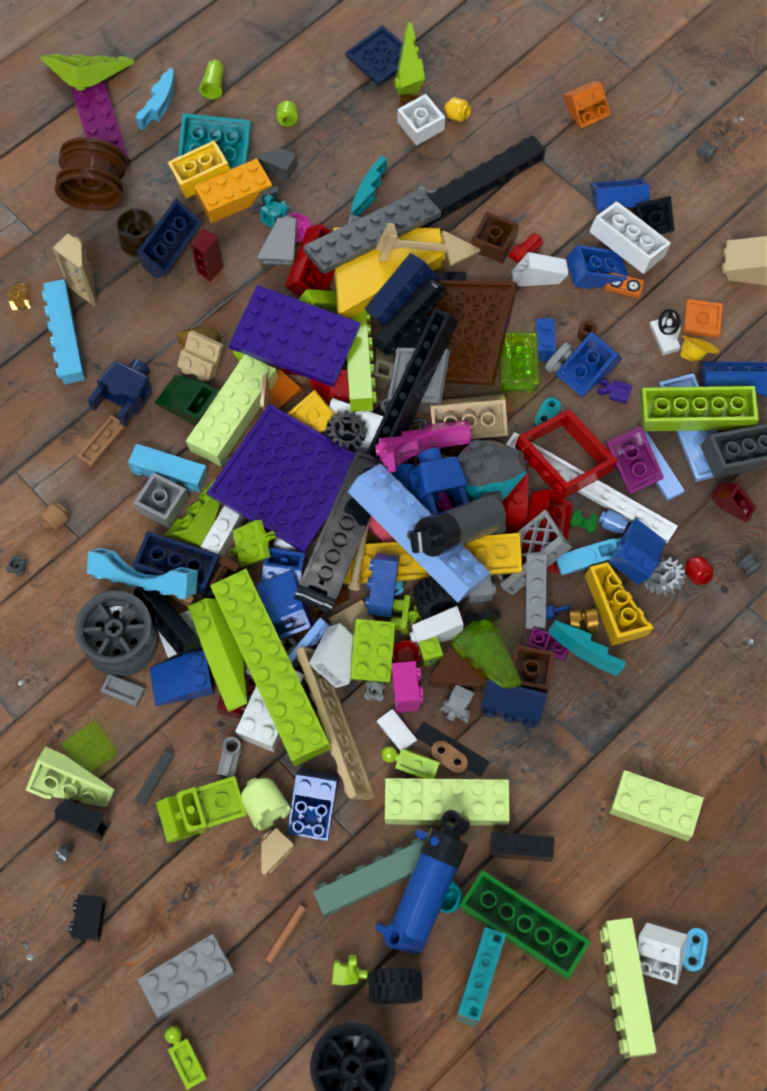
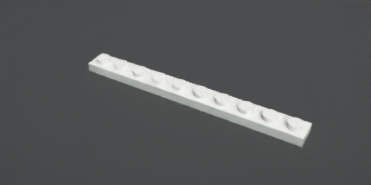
(607, 496)

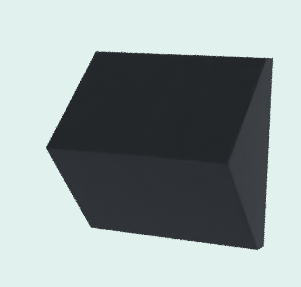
(656, 214)

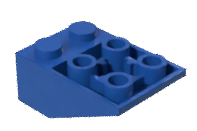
(282, 562)
(284, 612)
(313, 804)

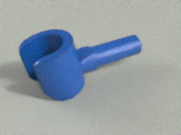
(551, 610)

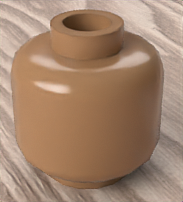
(54, 516)

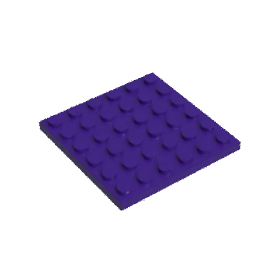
(283, 478)

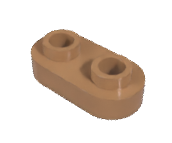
(449, 756)

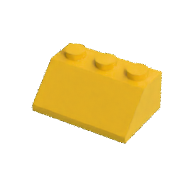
(197, 167)

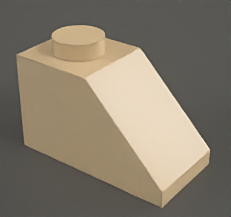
(274, 851)

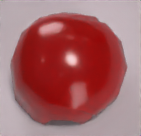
(405, 652)

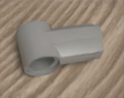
(229, 760)

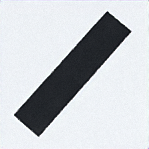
(431, 735)

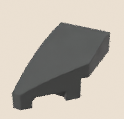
(260, 202)

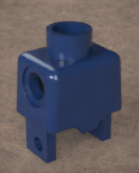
(124, 386)

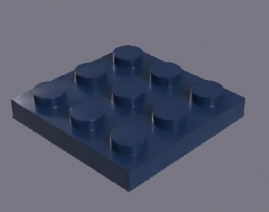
(377, 55)

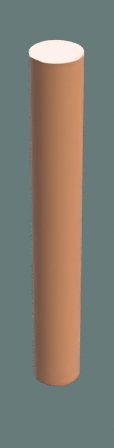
(285, 934)

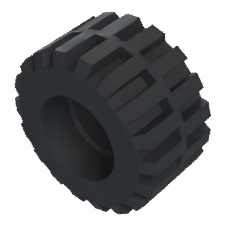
(433, 598)
(395, 986)

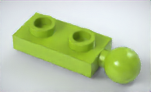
(411, 762)
(184, 1058)

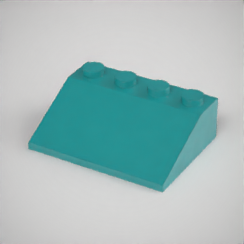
(230, 135)

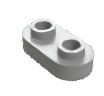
(556, 360)

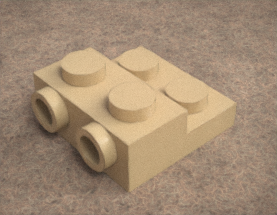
(200, 356)

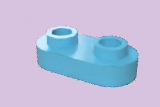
(696, 951)

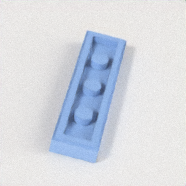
(669, 485)

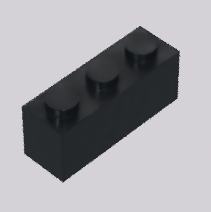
(521, 847)

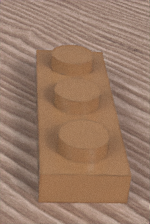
(101, 441)

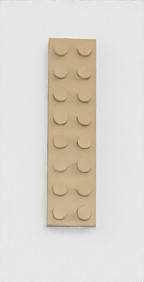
(336, 730)

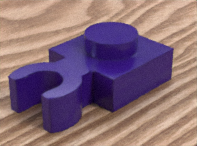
(618, 391)

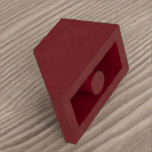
(734, 501)

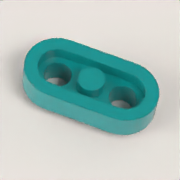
(547, 412)

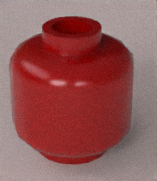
(699, 570)

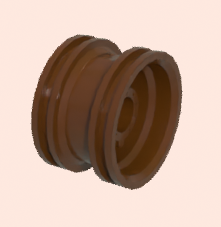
(90, 174)

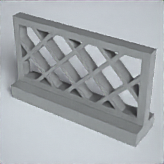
(553, 549)

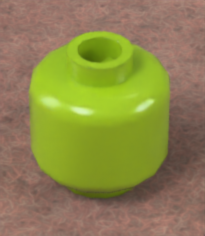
(287, 113)

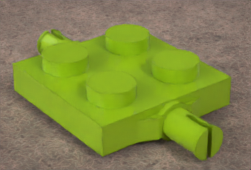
(251, 543)

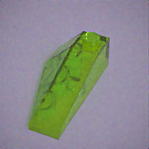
(486, 649)

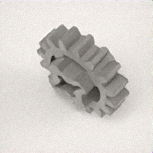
(666, 577)

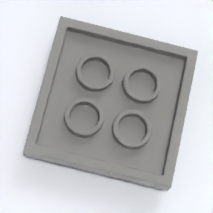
(436, 386)

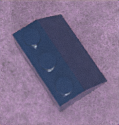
(513, 704)

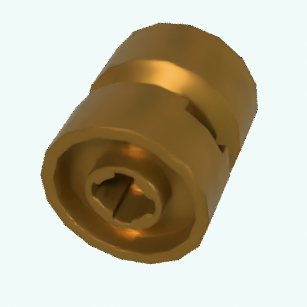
(589, 619)

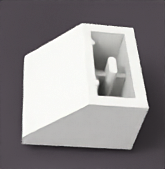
(662, 952)

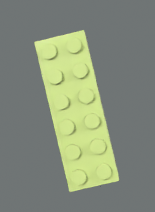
(231, 411)
(428, 799)
(627, 988)

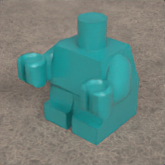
(272, 211)

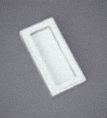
(396, 730)

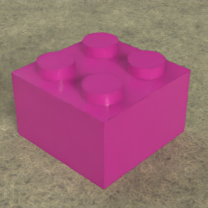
(405, 686)

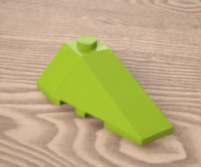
(410, 68)
(197, 521)

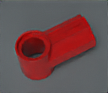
(531, 244)

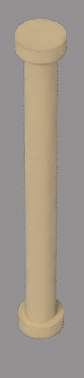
(354, 584)

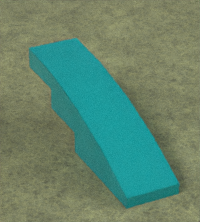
(367, 190)
(580, 644)

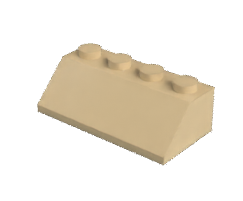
(76, 267)
(485, 414)

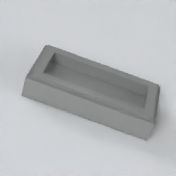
(122, 690)

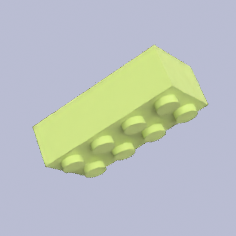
(656, 805)

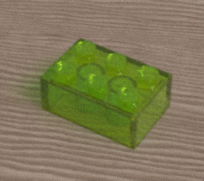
(519, 363)

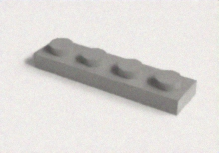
(535, 590)

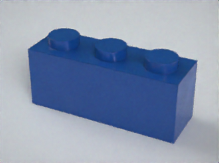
(382, 584)

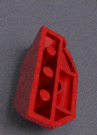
(517, 506)

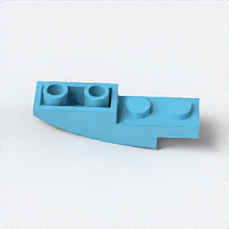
(157, 106)
(587, 556)

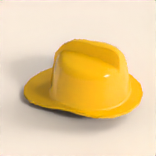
(696, 349)

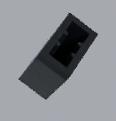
(82, 819)

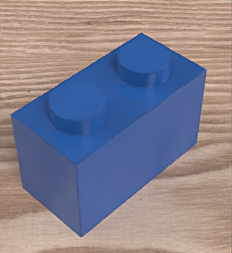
(545, 338)

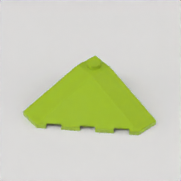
(84, 70)

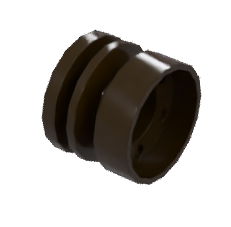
(133, 229)

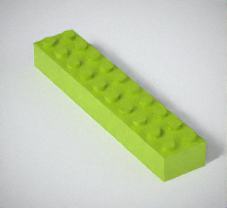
(270, 668)

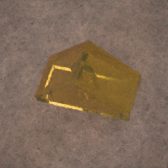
(19, 296)

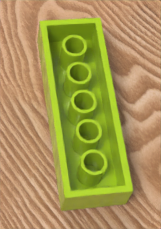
(698, 408)

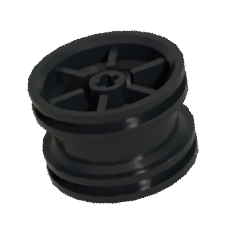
(363, 1038)

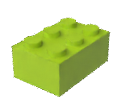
(372, 650)

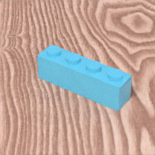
(175, 469)

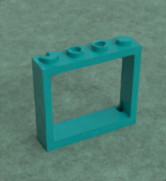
(480, 977)

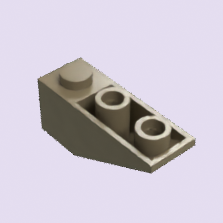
(382, 368)

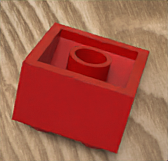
(339, 391)

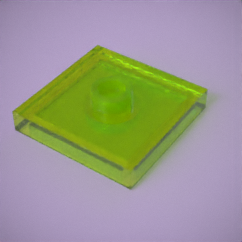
(89, 747)

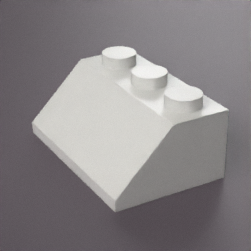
(372, 422)

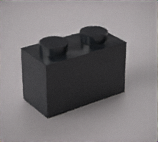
(88, 918)

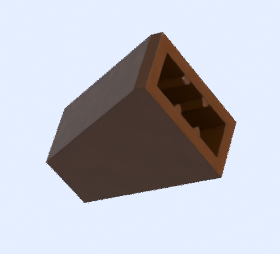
(458, 671)

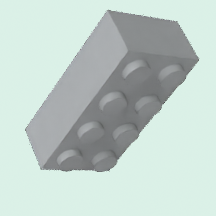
(186, 977)

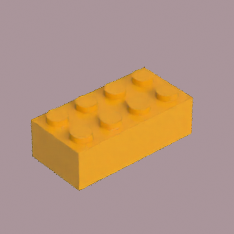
(232, 190)

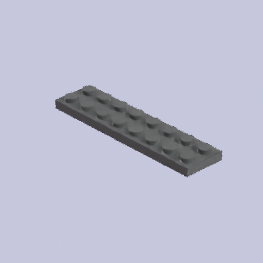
(364, 234)

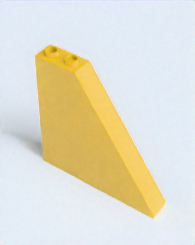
(364, 276)

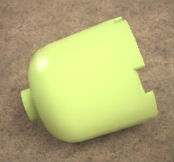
(264, 803)

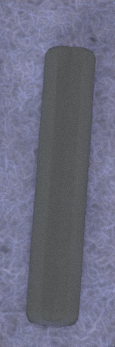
(154, 778)

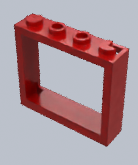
(588, 441)

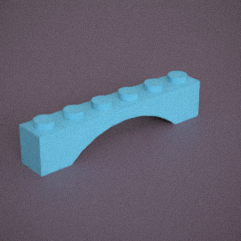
(109, 565)

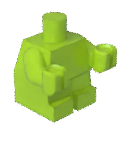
(347, 973)

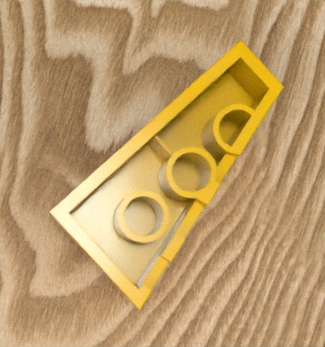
(616, 608)

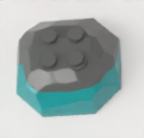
(491, 468)

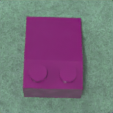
(635, 459)

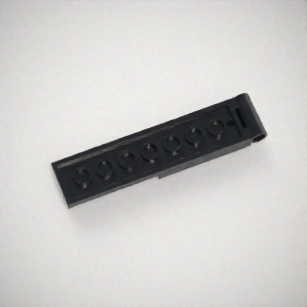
(336, 542)

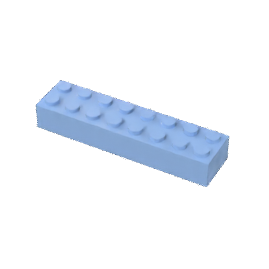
(399, 513)

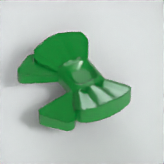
(589, 525)

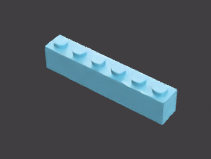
(64, 332)

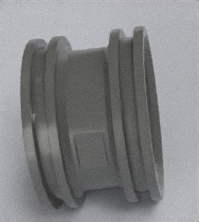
(102, 609)

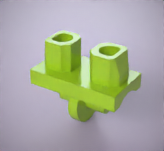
(404, 606)

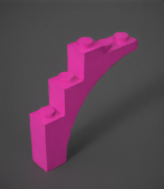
(439, 435)

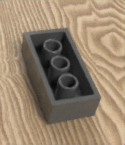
(736, 451)

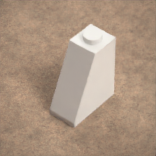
(539, 270)
(443, 625)
(334, 655)

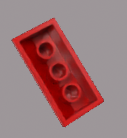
(304, 272)
(561, 514)

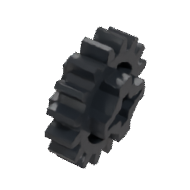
(346, 432)

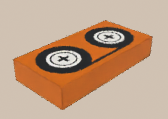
(630, 287)

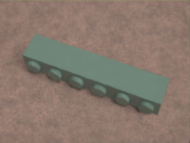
(368, 879)

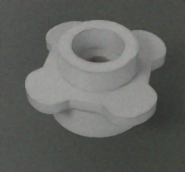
(379, 687)

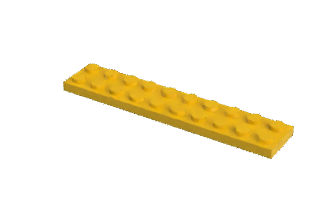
(496, 552)

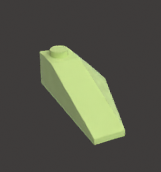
(63, 778)

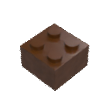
(495, 237)
(533, 667)

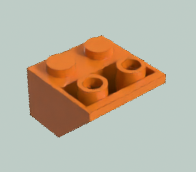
(587, 104)

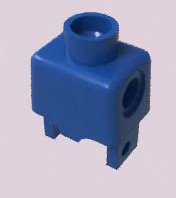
(437, 476)

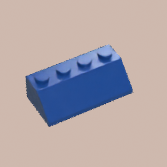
(734, 374)

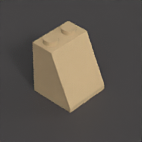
(746, 260)

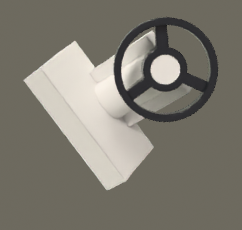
(667, 331)

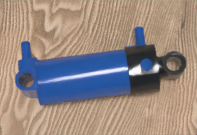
(427, 885)

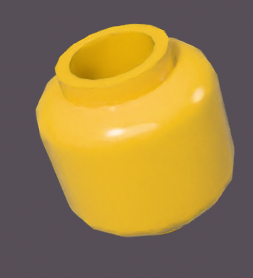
(457, 109)

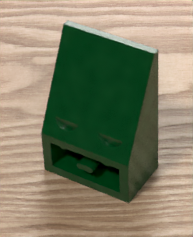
(187, 398)

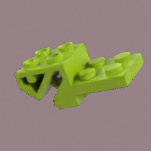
(200, 809)

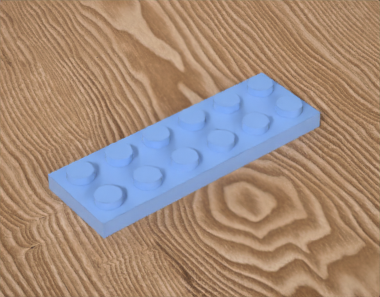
(692, 440)

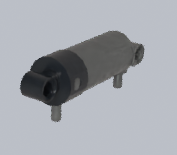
(459, 525)

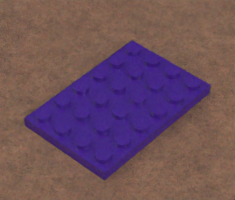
(295, 335)

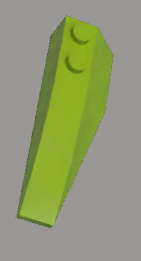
(221, 651)

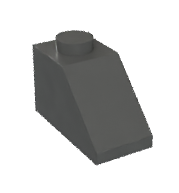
(278, 162)

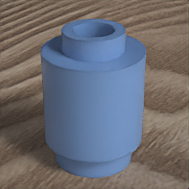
(613, 521)

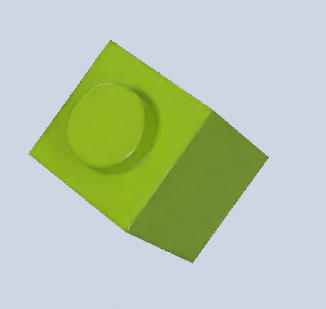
(430, 651)

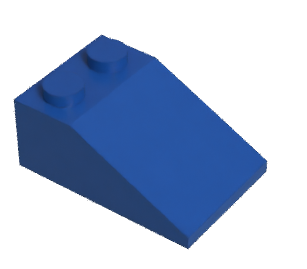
(592, 266)
(588, 365)
(638, 552)
(181, 679)

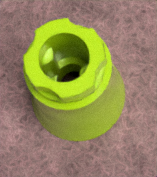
(212, 81)

